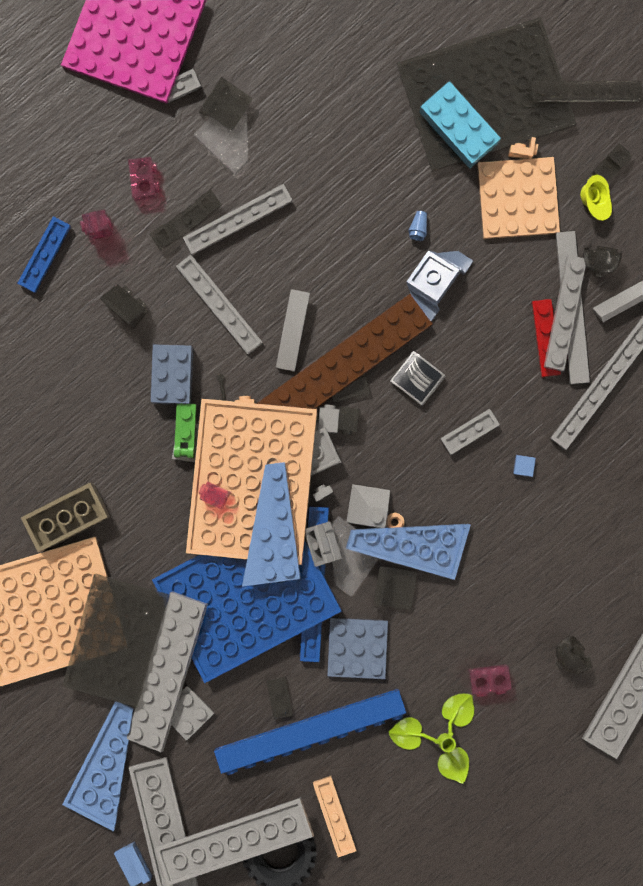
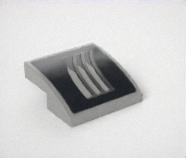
(417, 378)

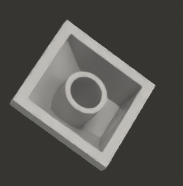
(368, 506)

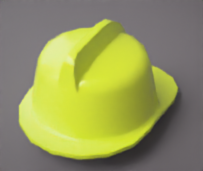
(596, 197)

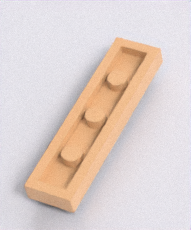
(334, 816)

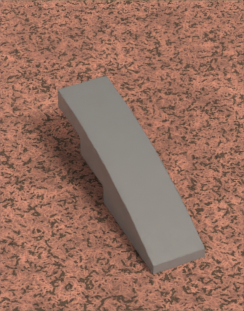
(292, 330)

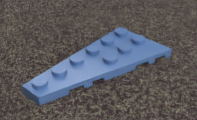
(273, 541)
(425, 548)
(101, 776)

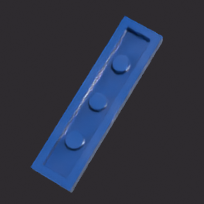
(44, 254)

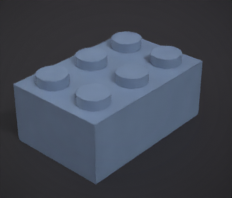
(172, 374)

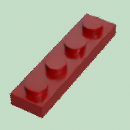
(543, 322)

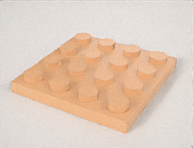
(518, 198)

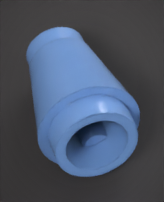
(418, 228)

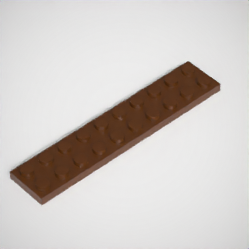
(352, 357)

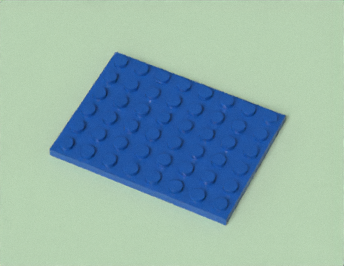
(247, 618)

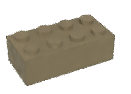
(65, 517)

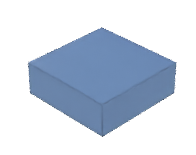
(524, 465)

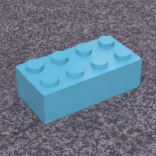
(459, 124)

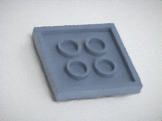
(357, 648)

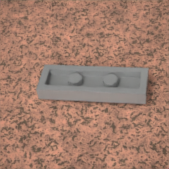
(470, 431)

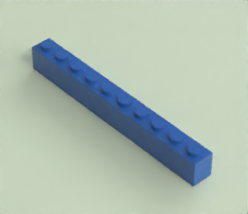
(310, 731)

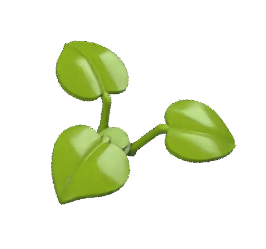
(454, 763)

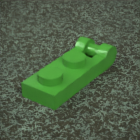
(185, 430)

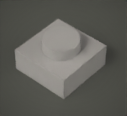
(322, 491)

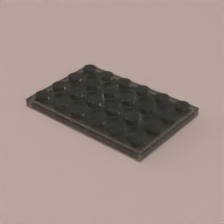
(115, 640)

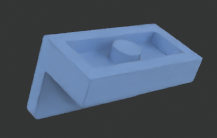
(133, 864)

